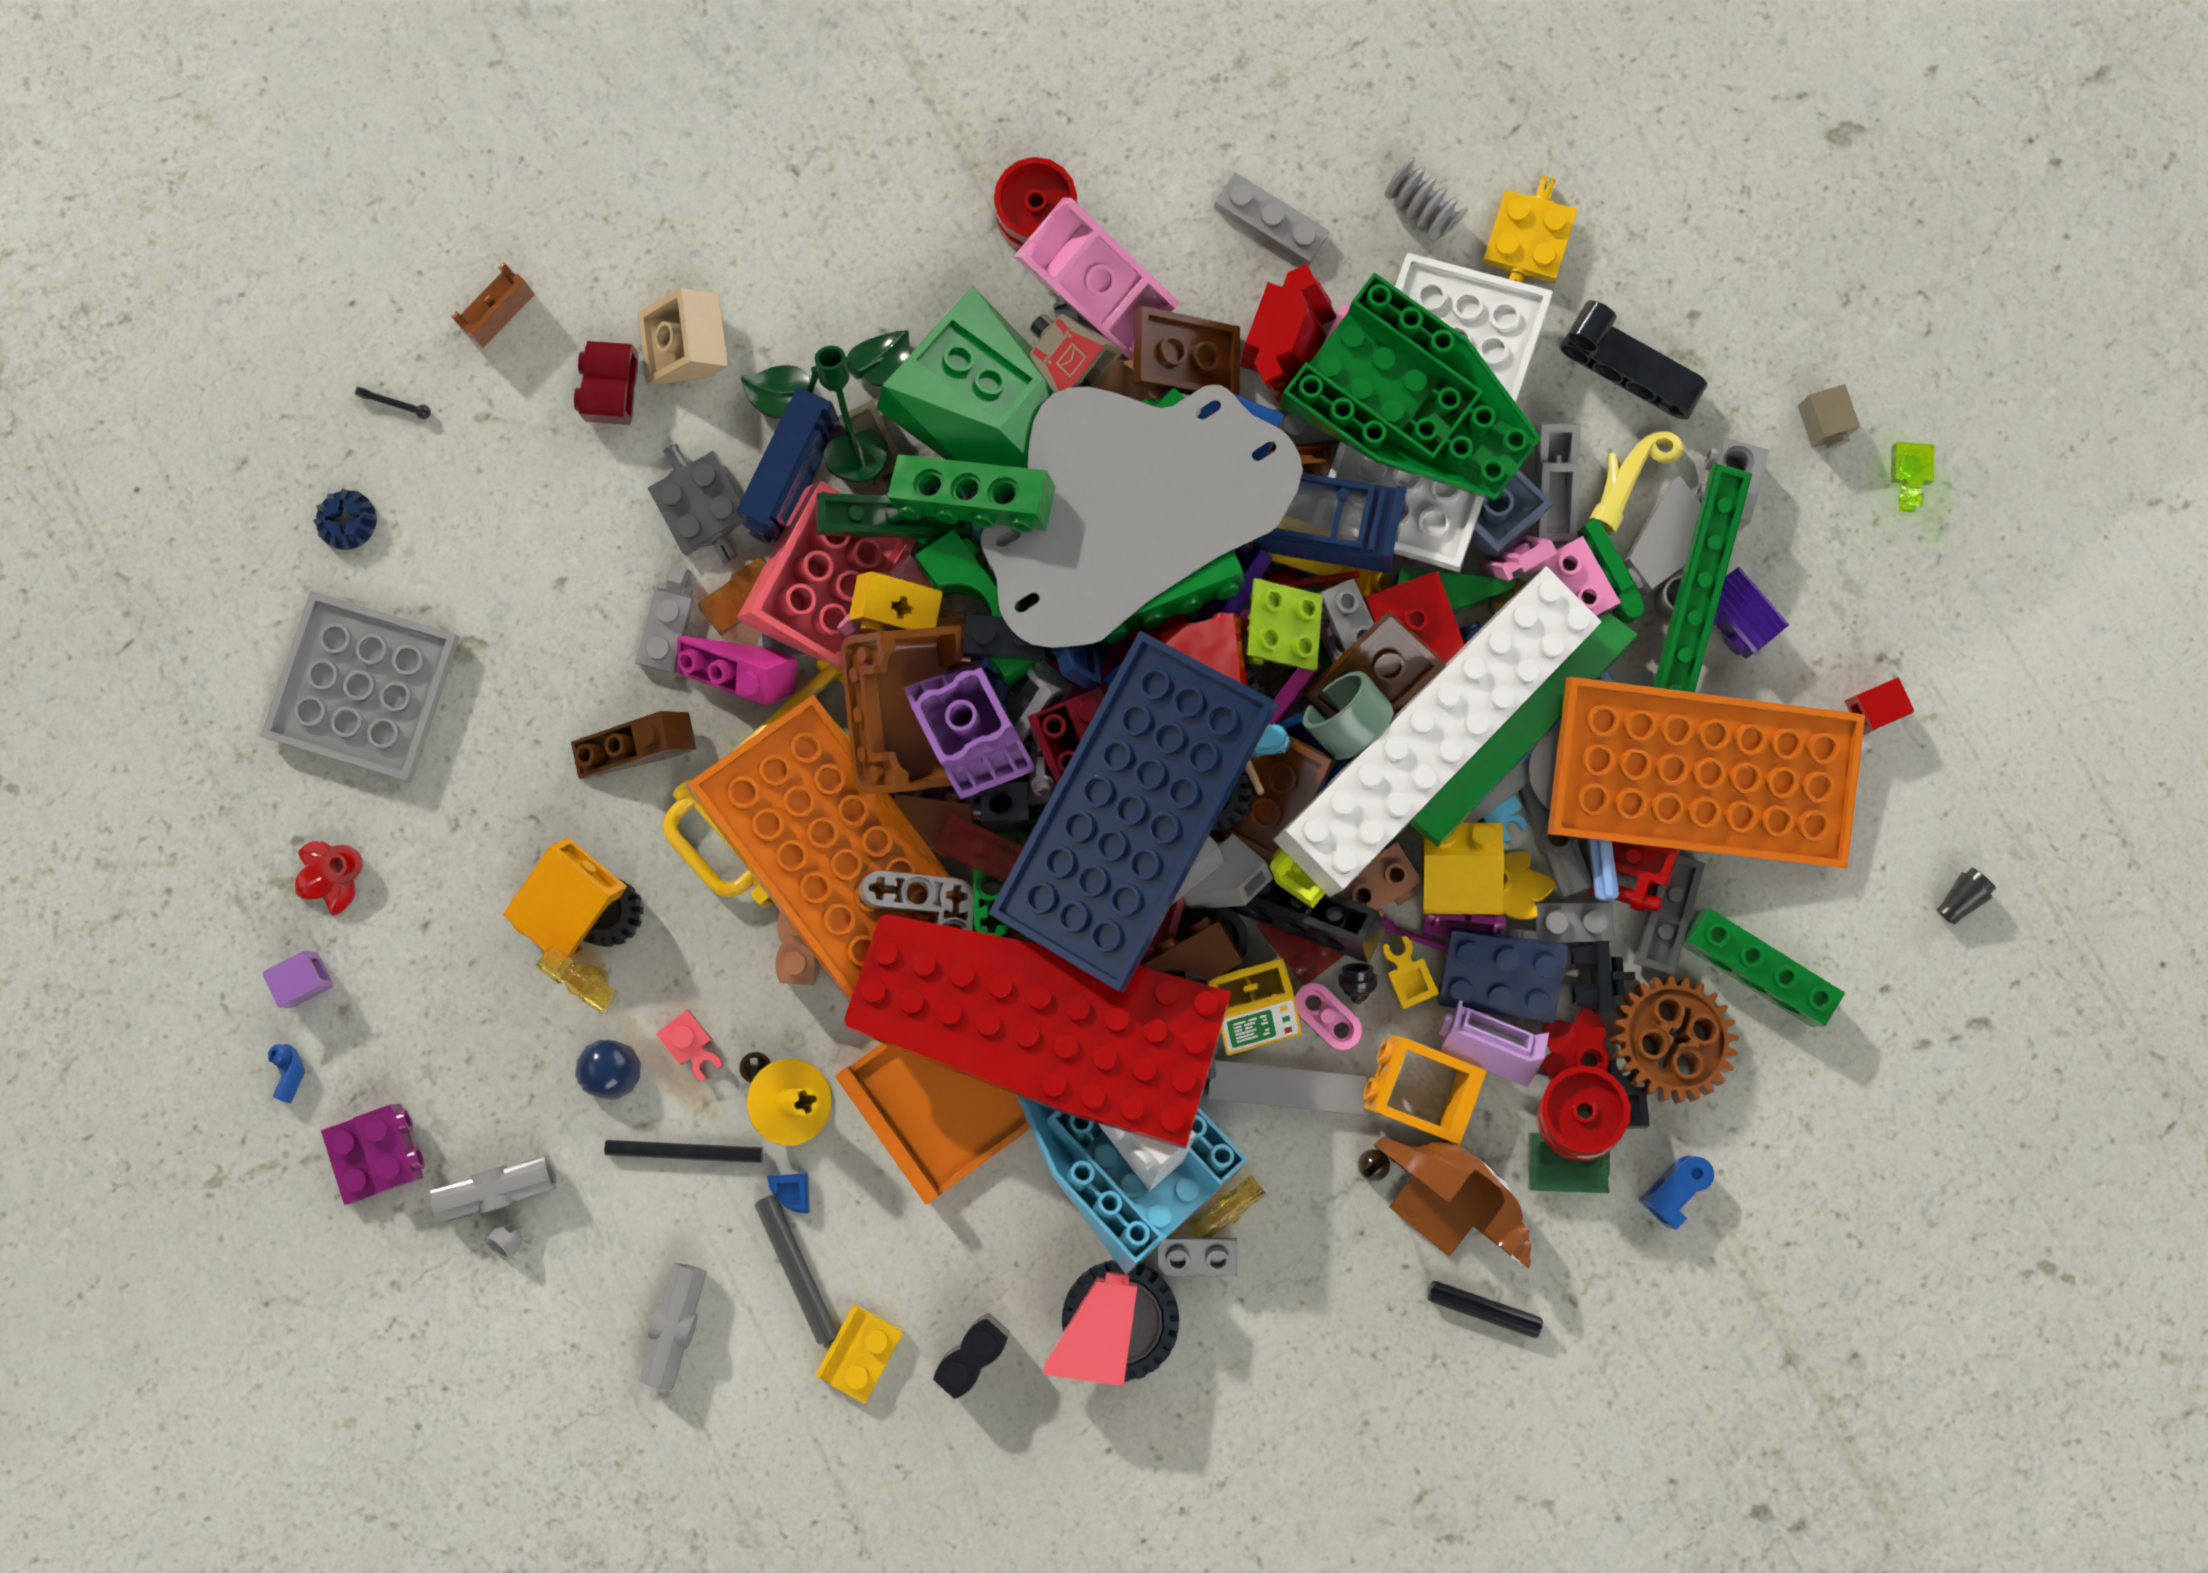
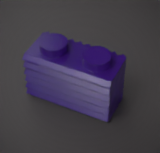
(1746, 615)

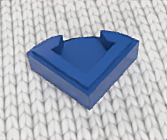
(791, 1191)

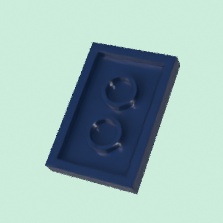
(1502, 974)

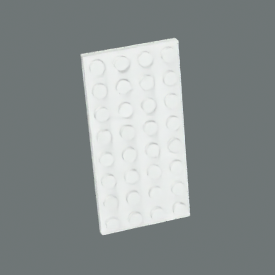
(1504, 327)

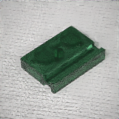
(1555, 1173)

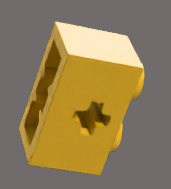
(873, 600)

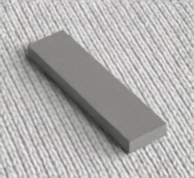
(1288, 1087)

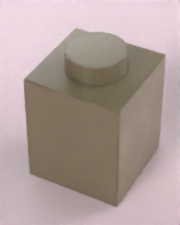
(1829, 417)

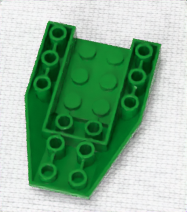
(969, 388)
(1412, 395)

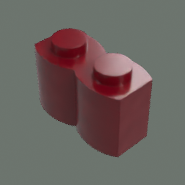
(607, 382)

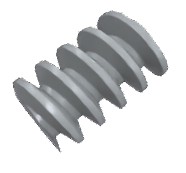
(1423, 200)

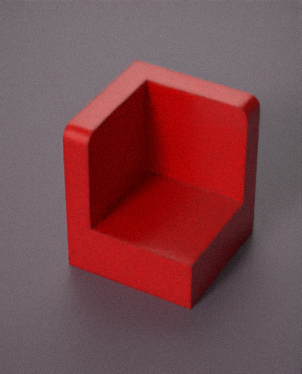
(1881, 704)

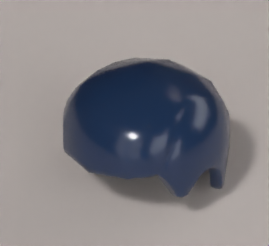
(608, 1069)

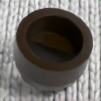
(745, 1068)
(1367, 1159)

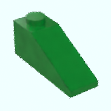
(1463, 590)

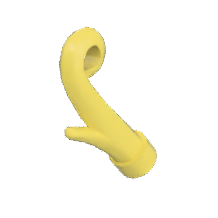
(1622, 480)

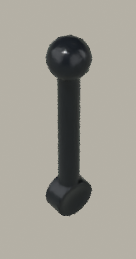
(421, 411)

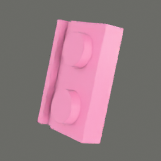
(1526, 555)

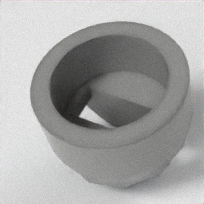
(504, 1241)

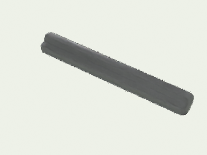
(796, 1269)

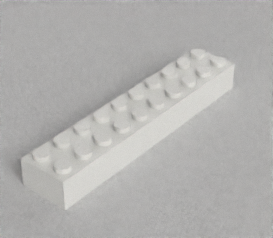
(1437, 732)

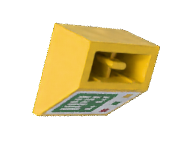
(1259, 1007)

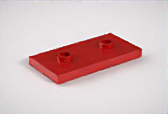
(1424, 610)

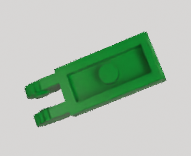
(1614, 570)

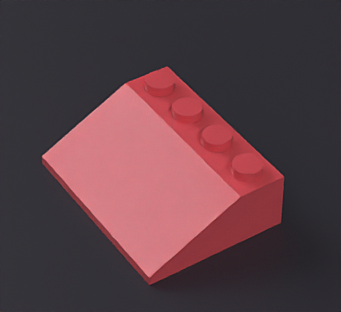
(813, 579)

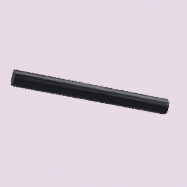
(684, 1151)

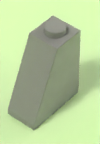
(1664, 538)

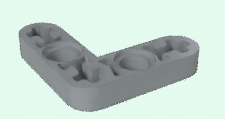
(935, 902)

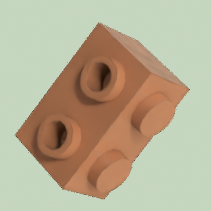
(1384, 880)

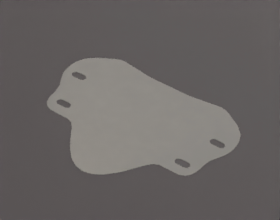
(1135, 506)

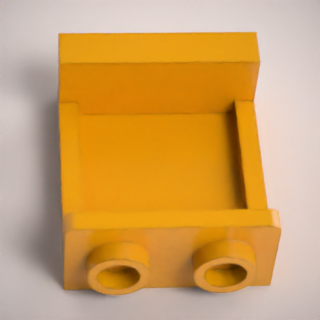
(563, 898)

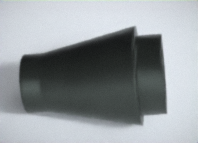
(1966, 895)

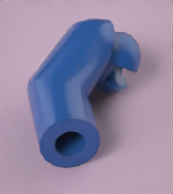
(290, 1068)

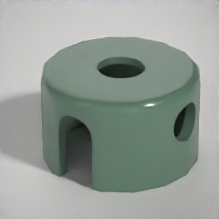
(1361, 716)

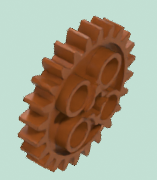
(1704, 1057)

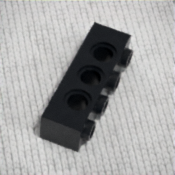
(1332, 922)

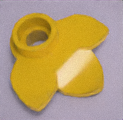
(1523, 886)

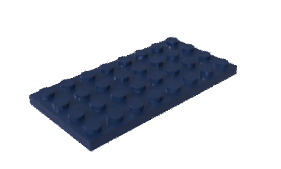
(1133, 810)

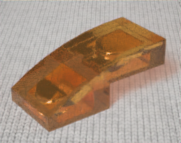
(726, 602)

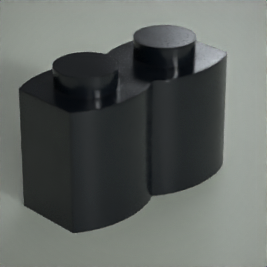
(978, 1349)

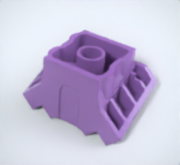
(969, 729)

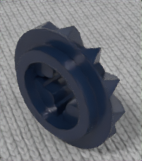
(356, 530)

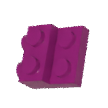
(373, 1153)

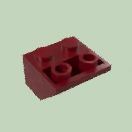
(1062, 728)

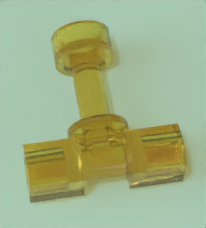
(584, 981)

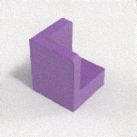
(297, 979)

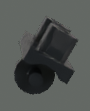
(1597, 959)

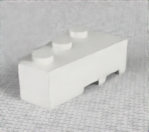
(1147, 1157)

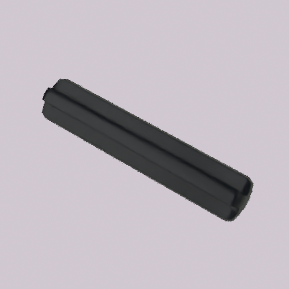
(1485, 1309)

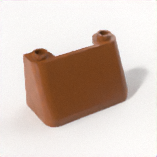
(884, 733)

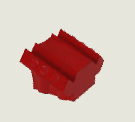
(1287, 329)

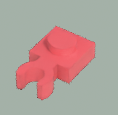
(687, 1040)

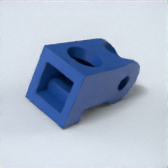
(1676, 1188)

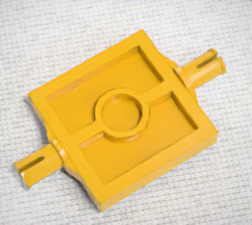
(1530, 234)

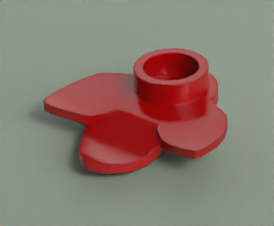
(325, 878)
(1573, 1041)

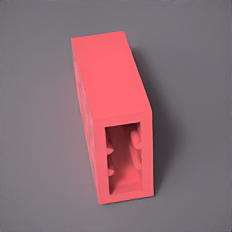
(1098, 1334)

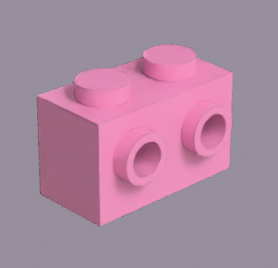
(1583, 576)

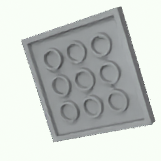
(360, 686)

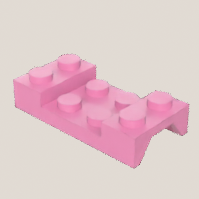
(1092, 273)

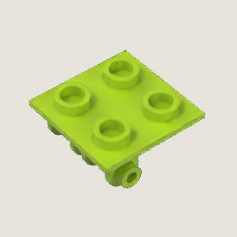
(1284, 625)

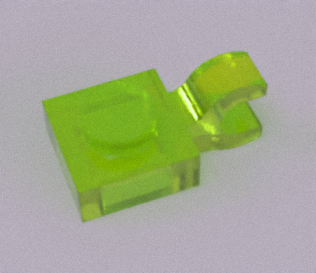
(1913, 467)

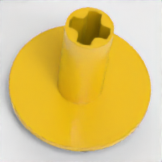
(773, 1097)

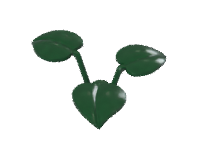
(849, 457)

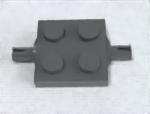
(698, 503)

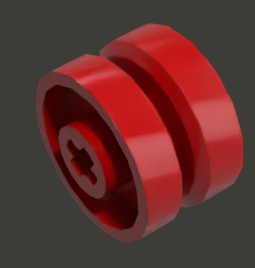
(1023, 187)
(1588, 1091)

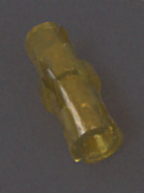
(1227, 1208)

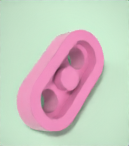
(1327, 1016)

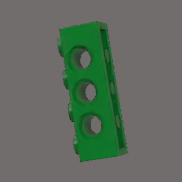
(918, 475)
(1762, 968)

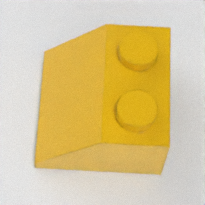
(1465, 871)

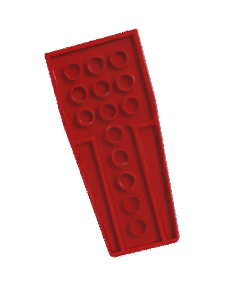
(1042, 1025)

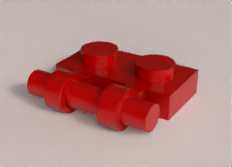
(1649, 866)

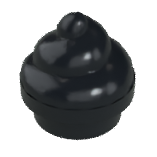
(1357, 981)

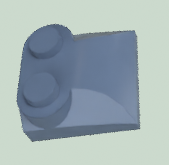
(1509, 515)

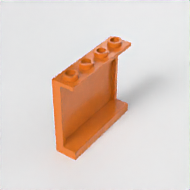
(931, 1116)

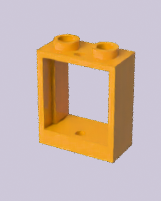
(1459, 1101)

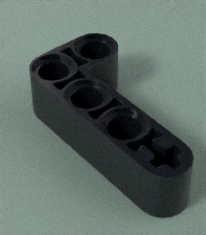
(1631, 363)

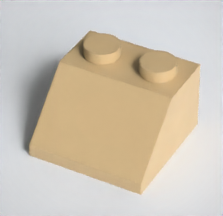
(683, 337)

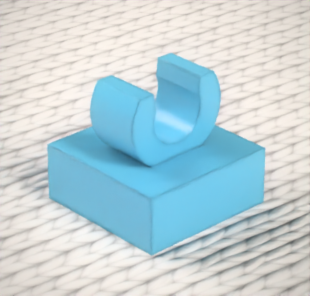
(1505, 814)

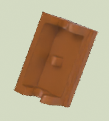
(494, 306)

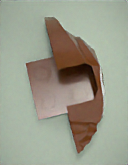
(1453, 1194)

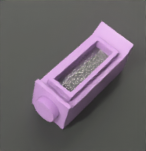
(1492, 1044)

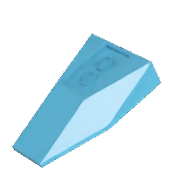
(1109, 1192)

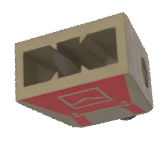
(1071, 352)

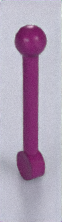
(1391, 928)

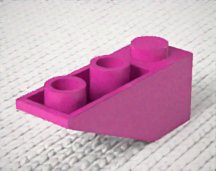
(738, 668)

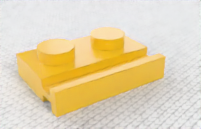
(859, 1353)

